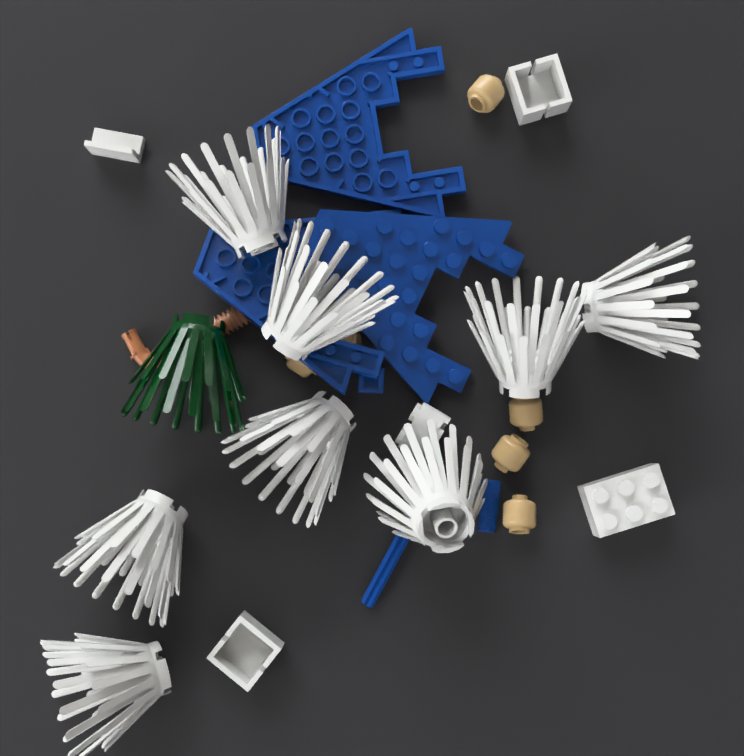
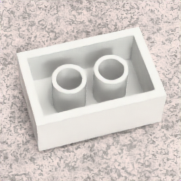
(626, 500)

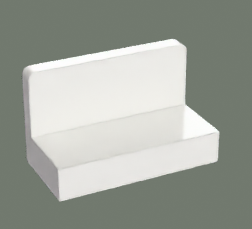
(116, 145)

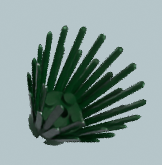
(190, 352)

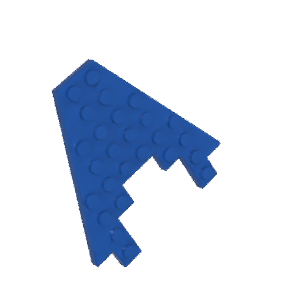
(336, 135)
(408, 253)
(248, 287)

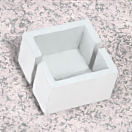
(539, 93)
(244, 650)

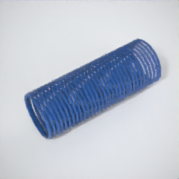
(492, 496)

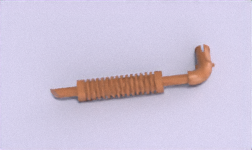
(139, 353)

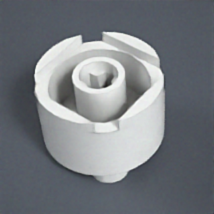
(419, 418)

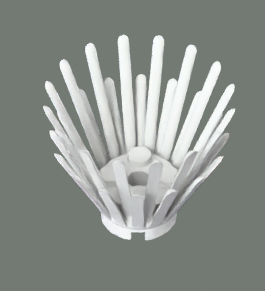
(251, 214)
(300, 312)
(634, 315)
(514, 351)
(319, 428)
(437, 508)
(151, 536)
(113, 670)

